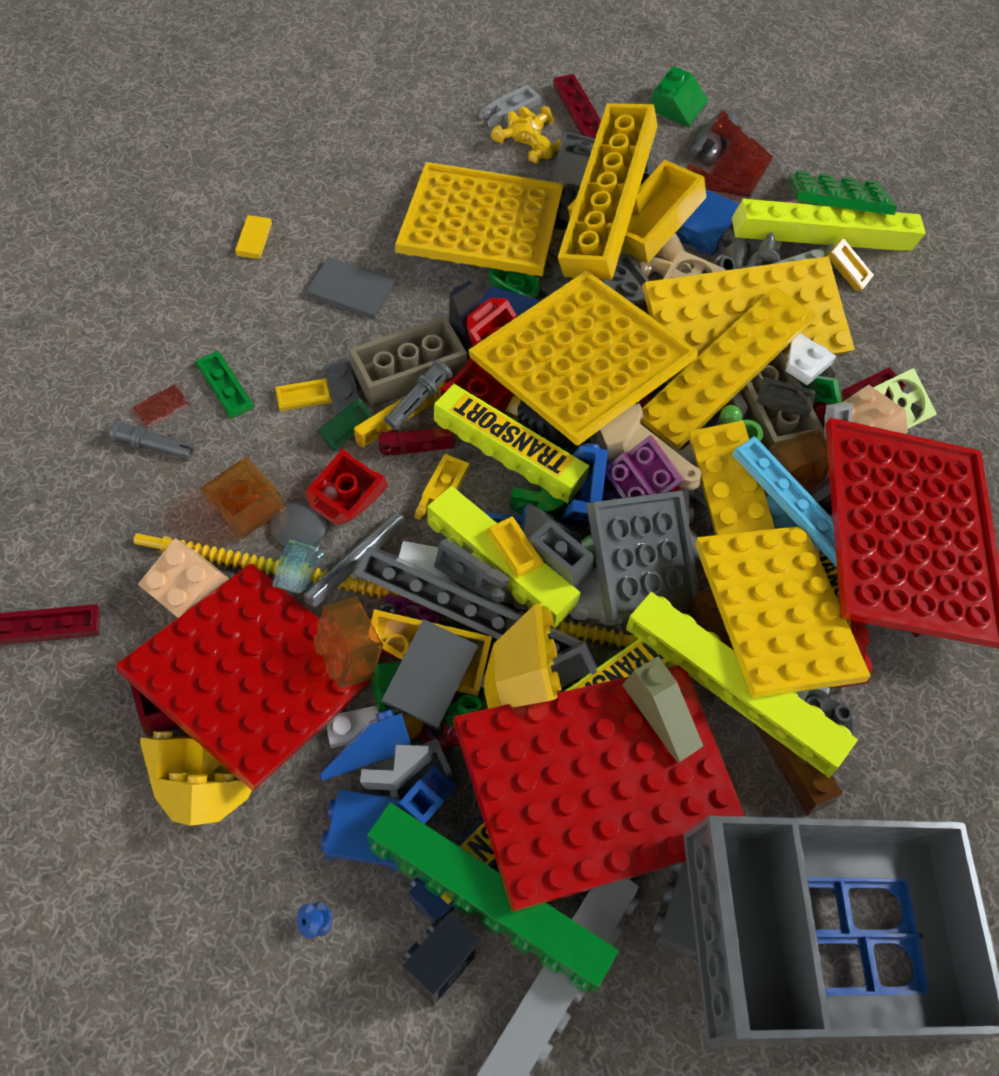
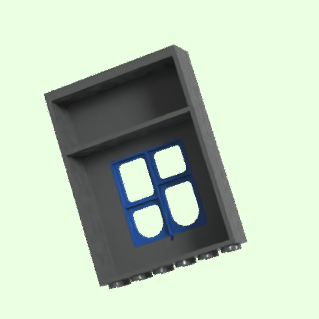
(762, 944)

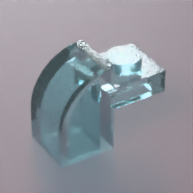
(297, 565)

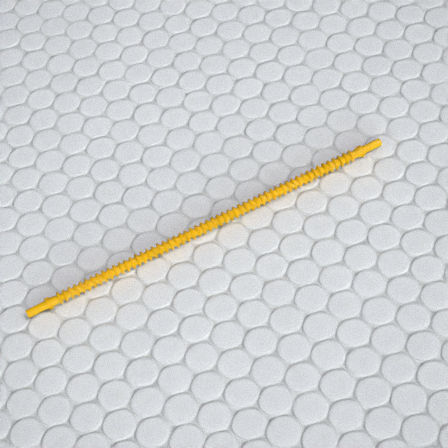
(360, 585)

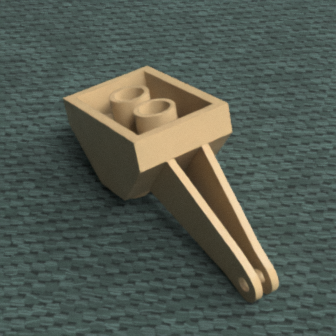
(627, 432)

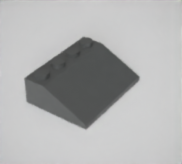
(574, 157)

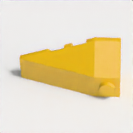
(398, 632)

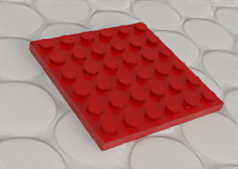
(242, 676)

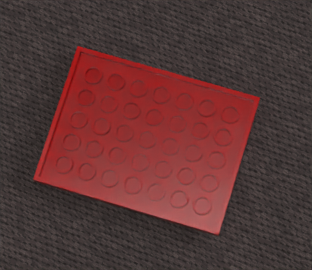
(913, 534)
(587, 789)

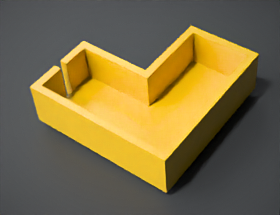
(661, 209)

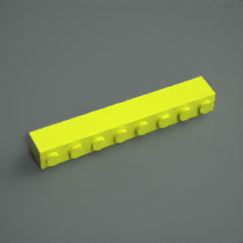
(826, 225)
(716, 667)

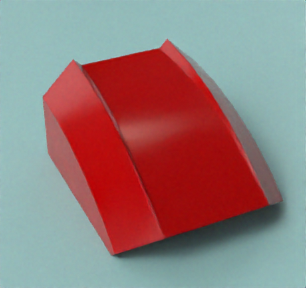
(489, 318)
(481, 385)
(344, 489)

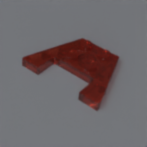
(741, 163)

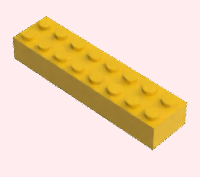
(608, 191)

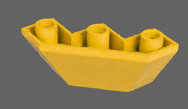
(522, 662)
(189, 780)

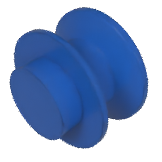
(314, 920)

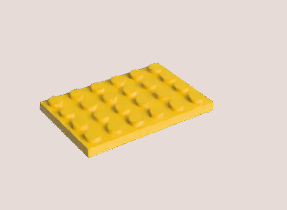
(780, 611)

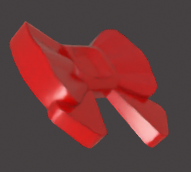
(446, 741)

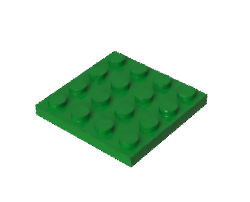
(841, 193)

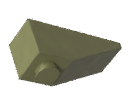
(664, 708)

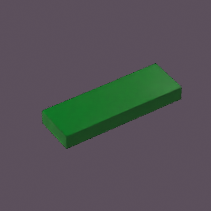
(224, 384)

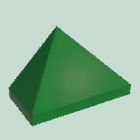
(826, 388)

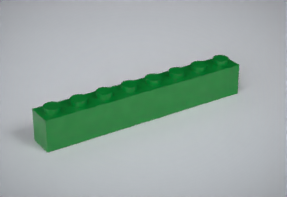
(480, 891)

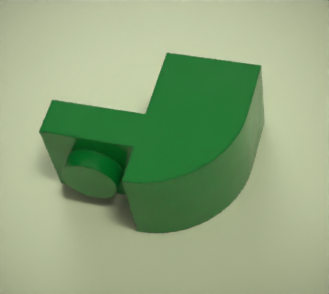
(543, 500)

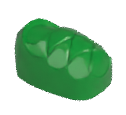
(515, 282)

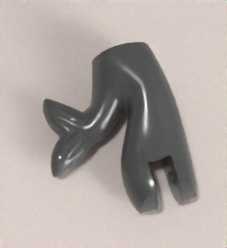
(710, 142)
(739, 250)

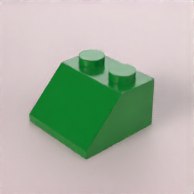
(679, 97)

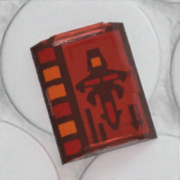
(161, 406)

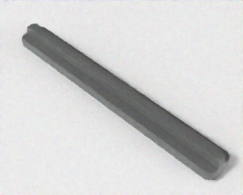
(352, 560)

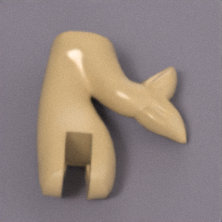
(666, 257)

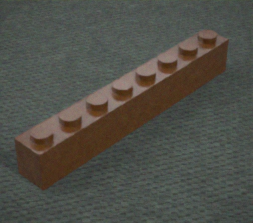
(808, 784)

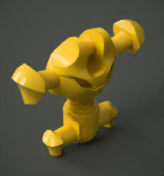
(527, 130)

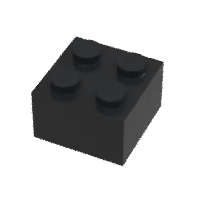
(440, 958)

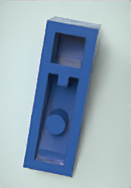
(370, 745)

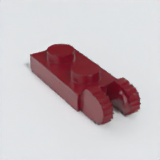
(415, 441)

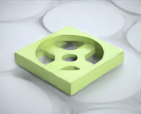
(918, 394)

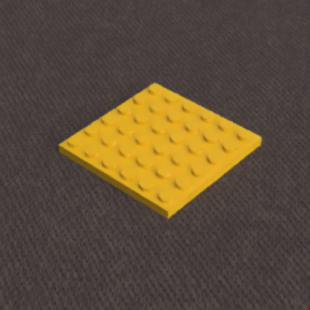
(481, 219)
(582, 356)

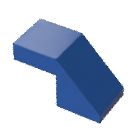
(427, 795)

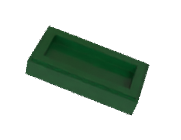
(341, 427)

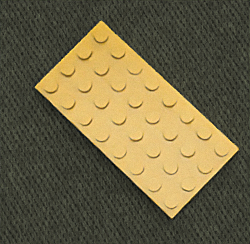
(709, 303)

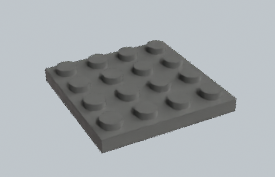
(642, 549)

